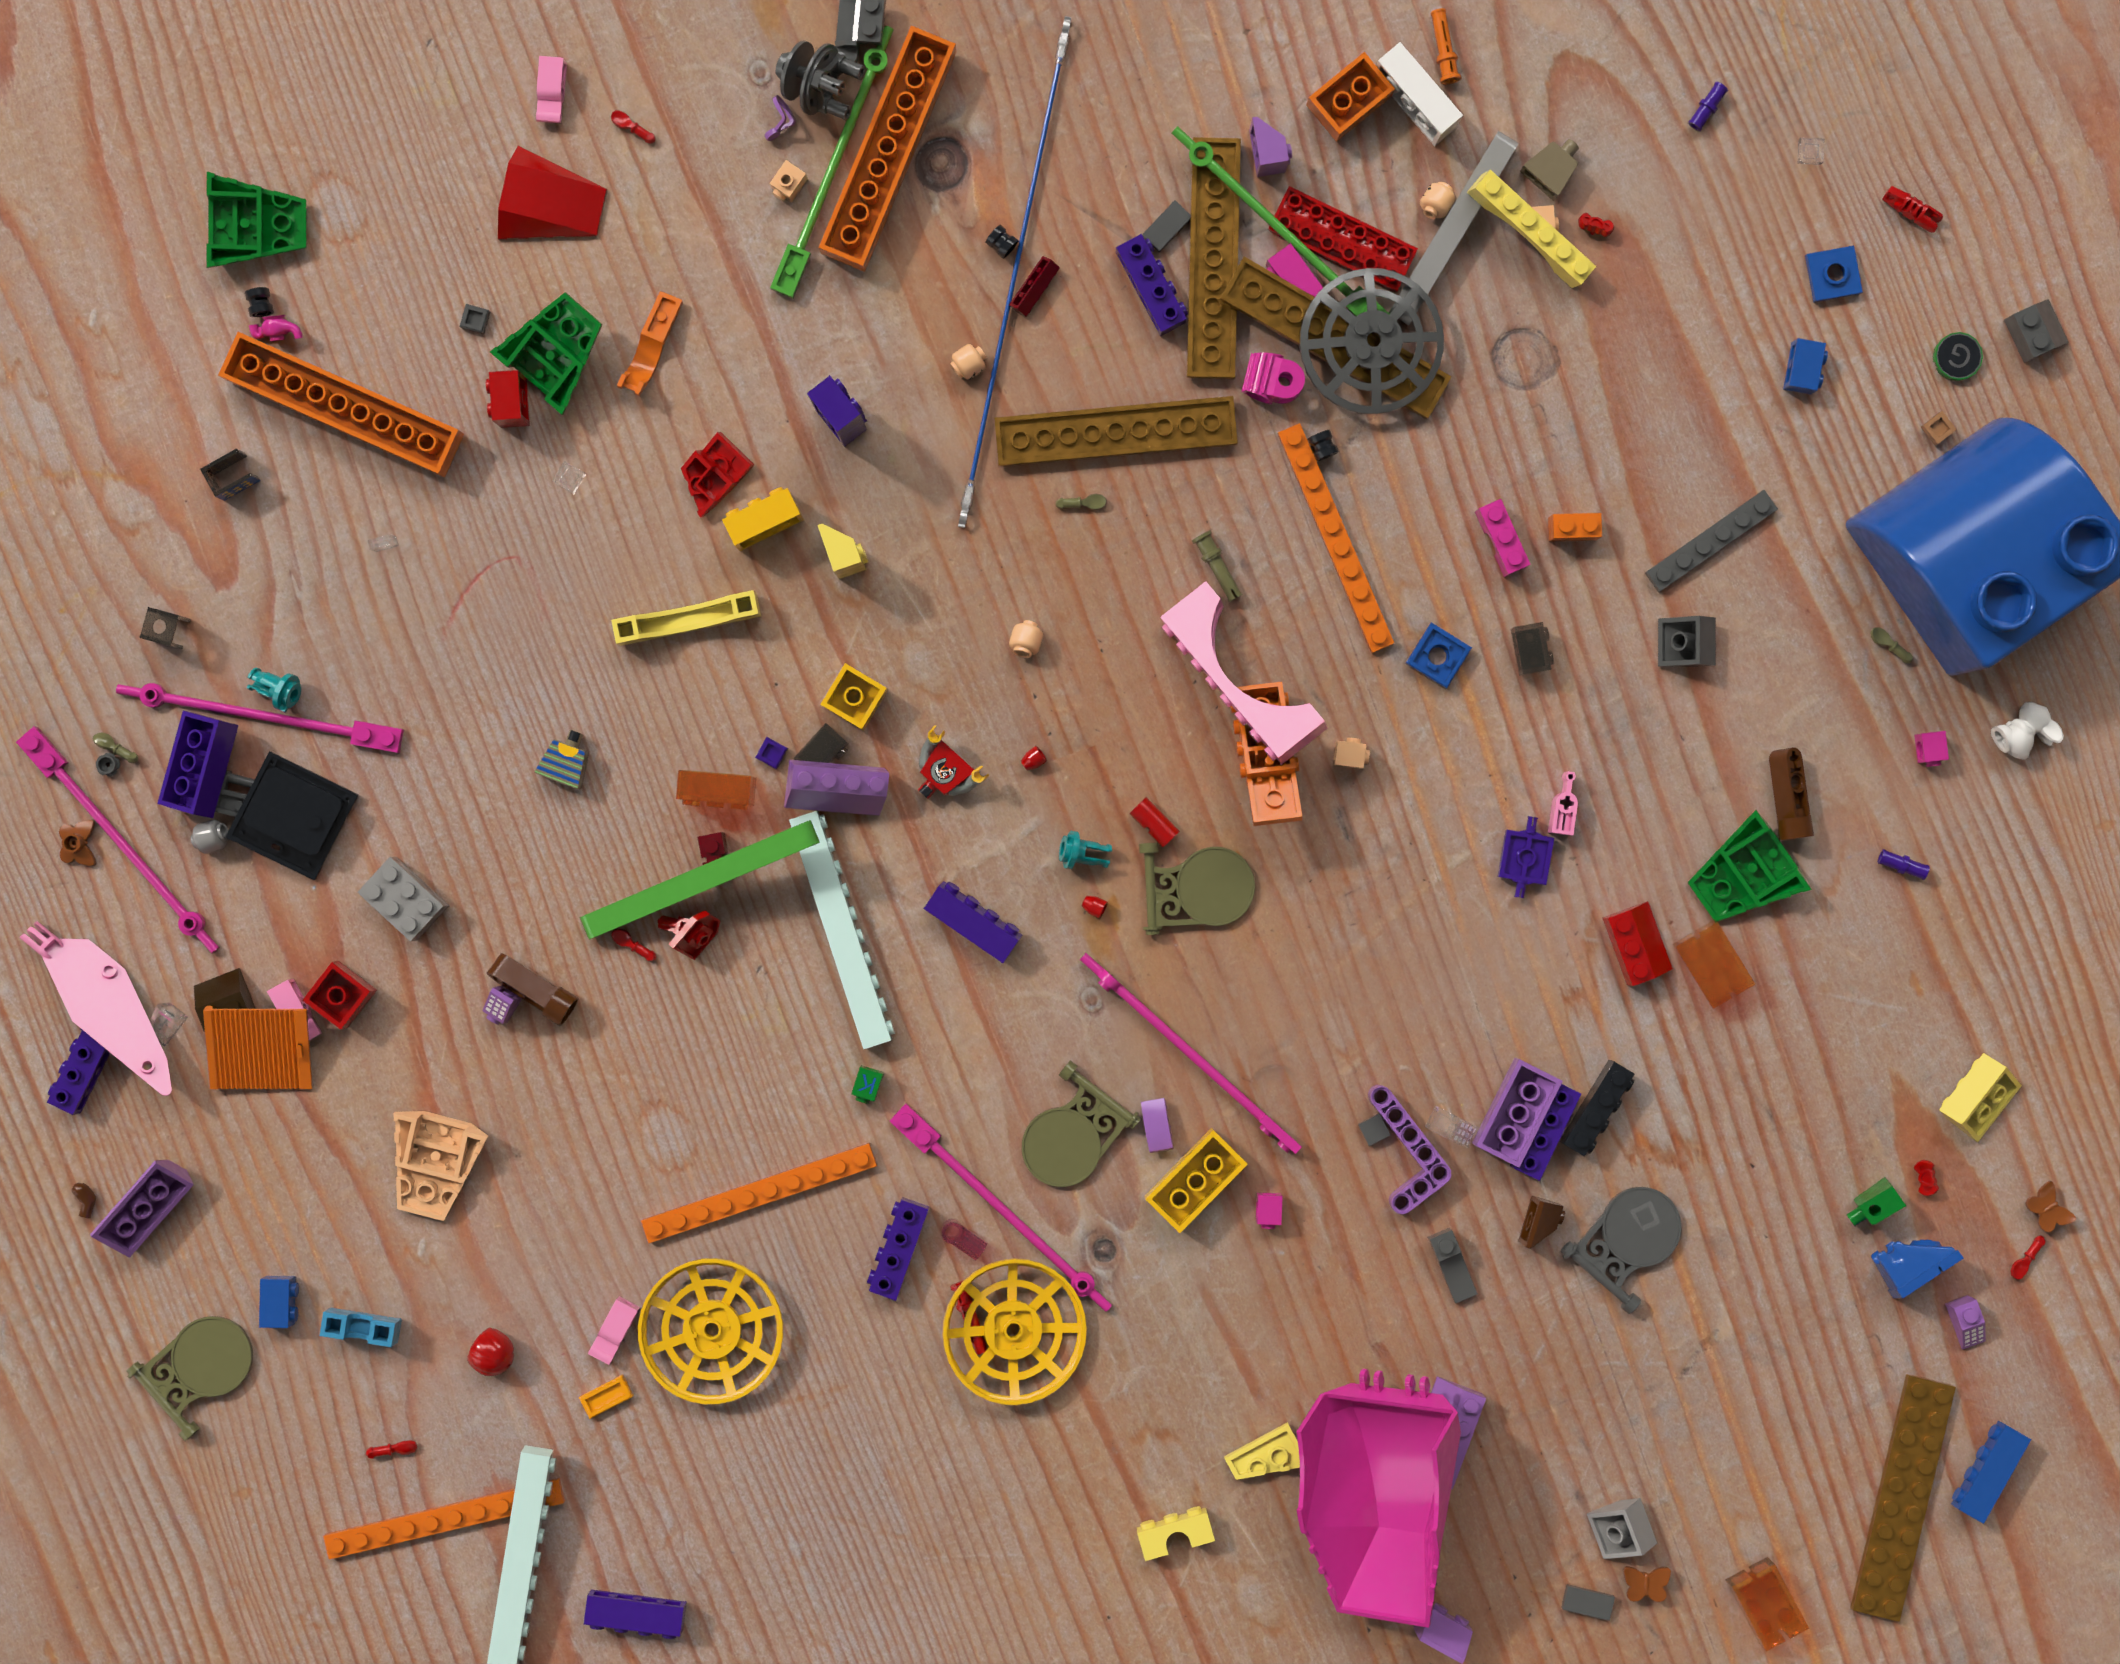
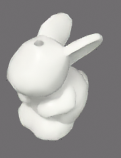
(2018, 735)

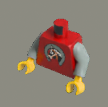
(945, 769)

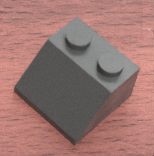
(2036, 330)
(1687, 641)

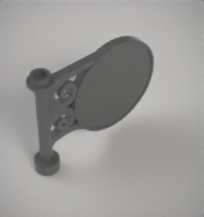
(1627, 1240)

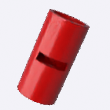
(1158, 824)

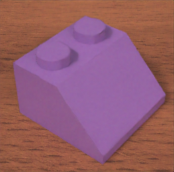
(1269, 149)
(1446, 1633)

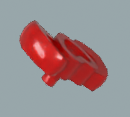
(1595, 225)
(1926, 1177)

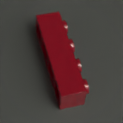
(1034, 286)

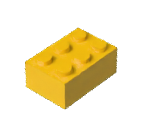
(762, 518)

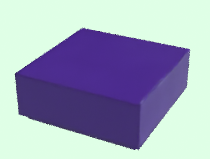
(771, 752)

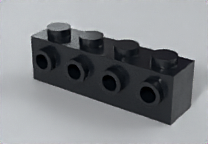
(1597, 1107)

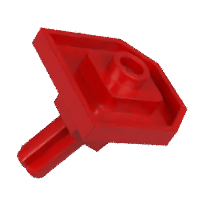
(691, 933)

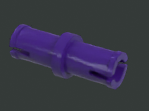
(1708, 106)
(1903, 864)

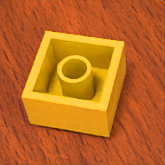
(854, 696)

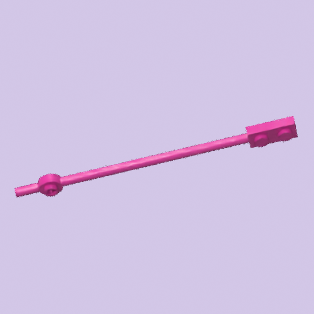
(361, 733)
(51, 763)
(1268, 1125)
(926, 1137)

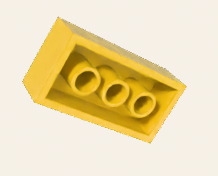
(1195, 1180)

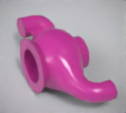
(275, 328)

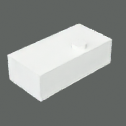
(1419, 95)

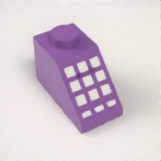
(501, 1005)
(1967, 1321)

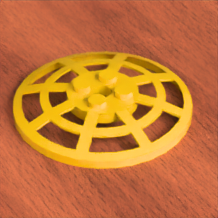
(703, 1344)
(1021, 1344)

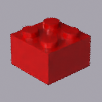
(508, 399)
(339, 995)

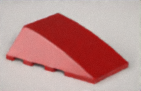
(547, 200)

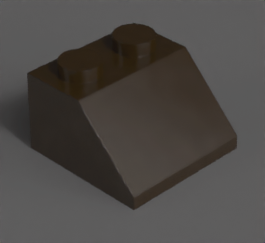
(222, 992)

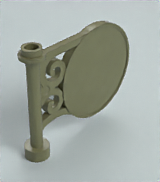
(1210, 887)
(1063, 1143)
(206, 1358)

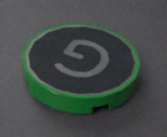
(1957, 356)

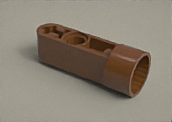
(1790, 794)
(552, 1001)

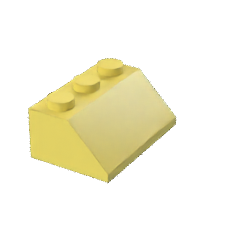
(843, 552)
(1980, 1097)

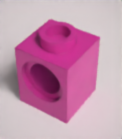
(1931, 748)
(1269, 1210)

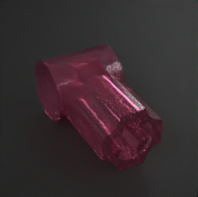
(964, 1240)

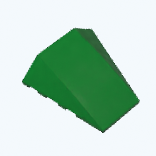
(251, 222)
(552, 349)
(1747, 872)

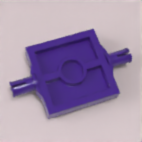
(1526, 857)

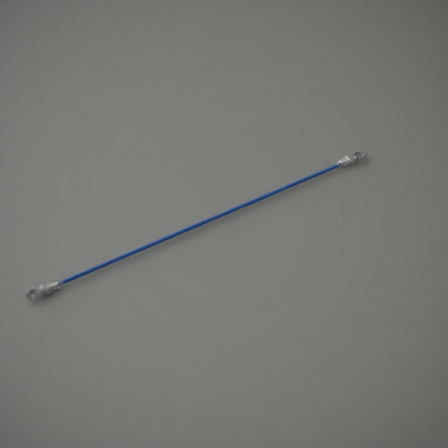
(1062, 46)

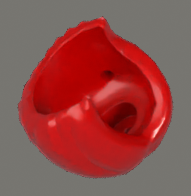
(491, 1353)

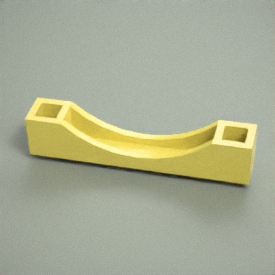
(1506, 204)
(686, 619)

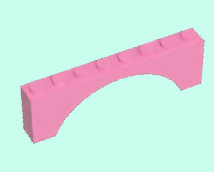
(1280, 728)

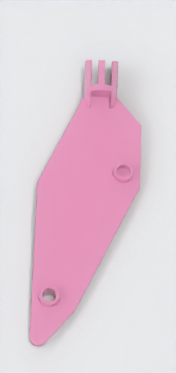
(103, 1003)

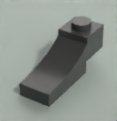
(1452, 1265)

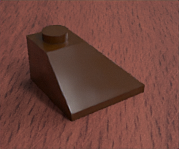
(1540, 1221)

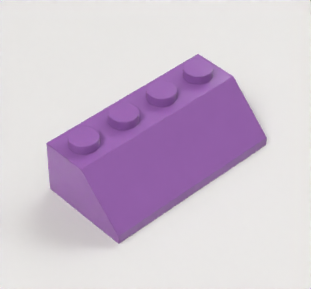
(836, 787)
(1517, 1112)
(143, 1207)
(1469, 1407)

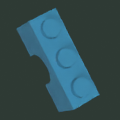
(351, 1324)

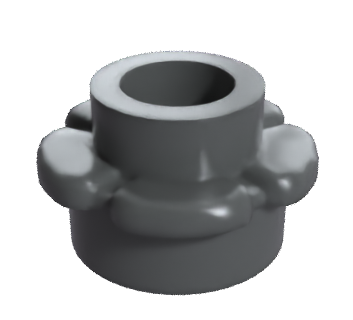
(103, 760)

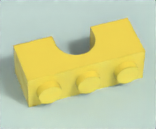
(1155, 1534)

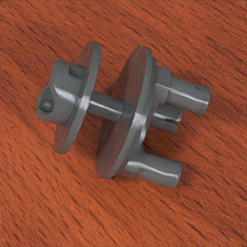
(816, 78)

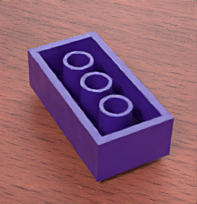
(837, 410)
(197, 764)

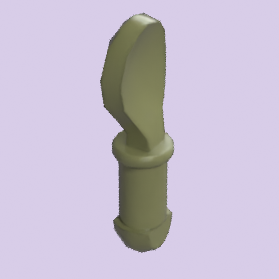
(1093, 501)
(1882, 638)
(105, 741)

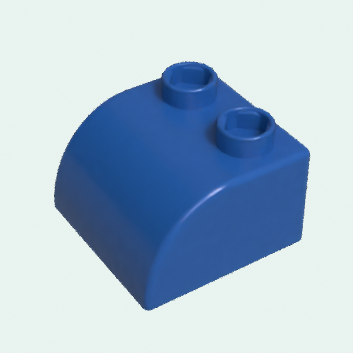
(1991, 543)

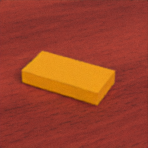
(606, 1396)

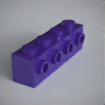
(1151, 285)
(973, 921)
(78, 1074)
(1549, 1133)
(898, 1249)
(635, 1613)

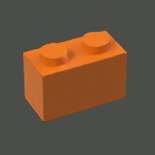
(1575, 527)

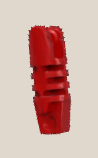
(1913, 209)

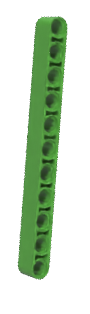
(700, 879)

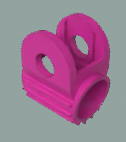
(1263, 374)

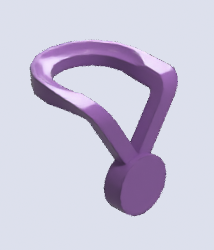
(775, 132)

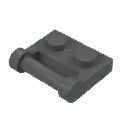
(231, 801)

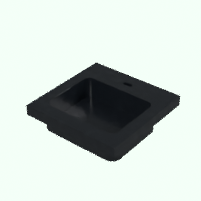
(293, 811)

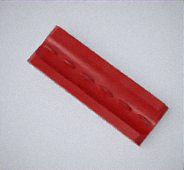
(1343, 237)

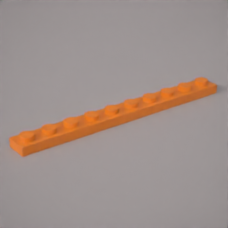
(1335, 538)
(758, 1193)
(428, 1522)

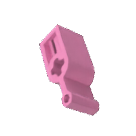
(550, 89)
(1563, 819)
(288, 996)
(614, 1330)

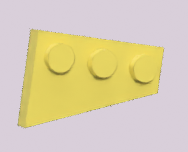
(1267, 1454)

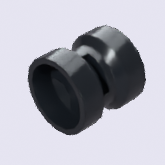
(1001, 241)
(259, 302)
(1323, 445)

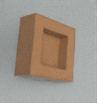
(1938, 428)

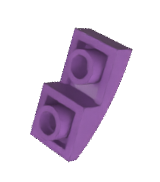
(1157, 1125)

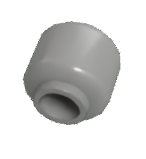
(209, 836)

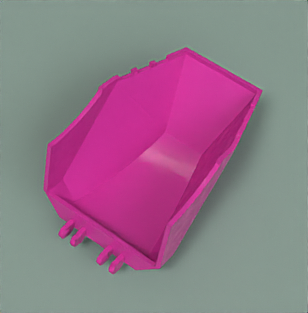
(1378, 1494)

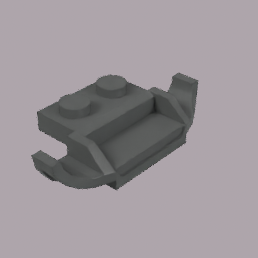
(859, 24)

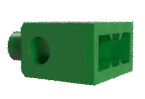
(1885, 1202)

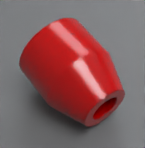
(1033, 758)
(1094, 906)

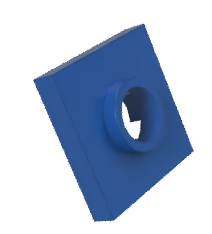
(1821, 285)
(1455, 651)

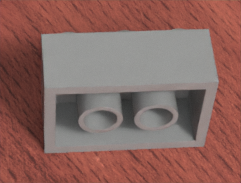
(403, 898)

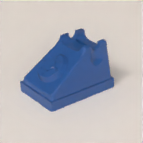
(1913, 1265)

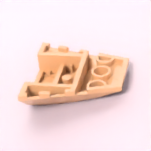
(433, 1160)

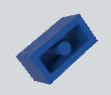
(1805, 366)
(278, 1301)

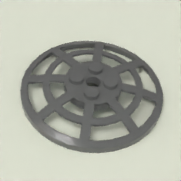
(1359, 350)

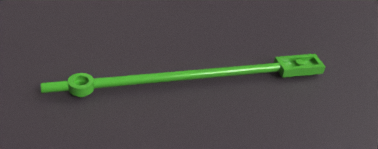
(796, 257)
(1355, 307)

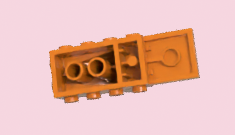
(1270, 785)

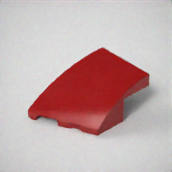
(714, 472)

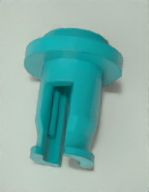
(283, 691)
(1073, 851)

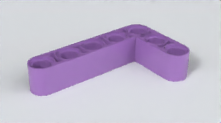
(1413, 1147)

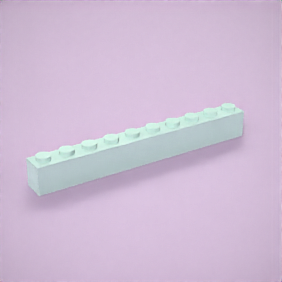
(844, 936)
(521, 1555)

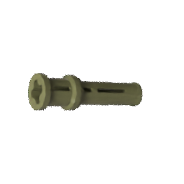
(1212, 555)

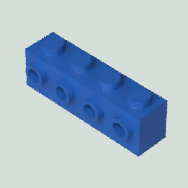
(1990, 1471)

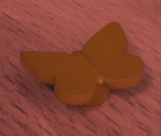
(75, 843)
(2048, 1209)
(1646, 1583)

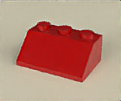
(1637, 944)

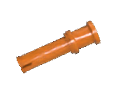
(1446, 57)

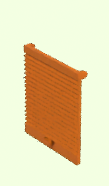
(257, 1048)

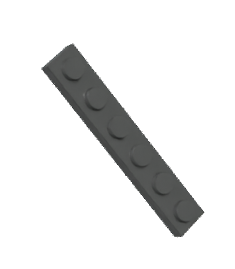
(1711, 540)

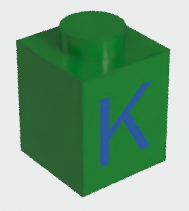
(867, 1084)

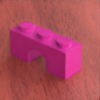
(1506, 542)

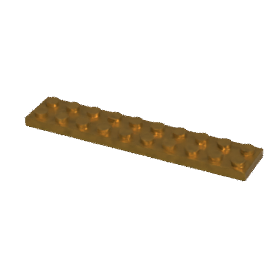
(1213, 263)
(1282, 309)
(1116, 431)
(1902, 1497)

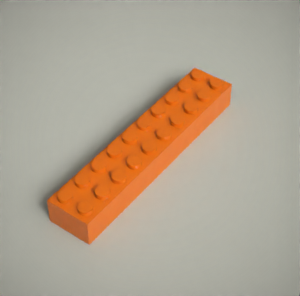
(887, 148)
(341, 404)

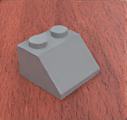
(1622, 1529)

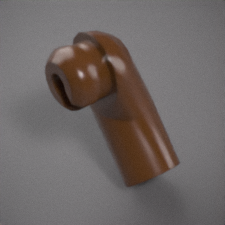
(86, 1197)

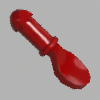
(623, 121)
(624, 938)
(2021, 1266)
(402, 1448)

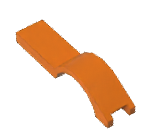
(651, 343)

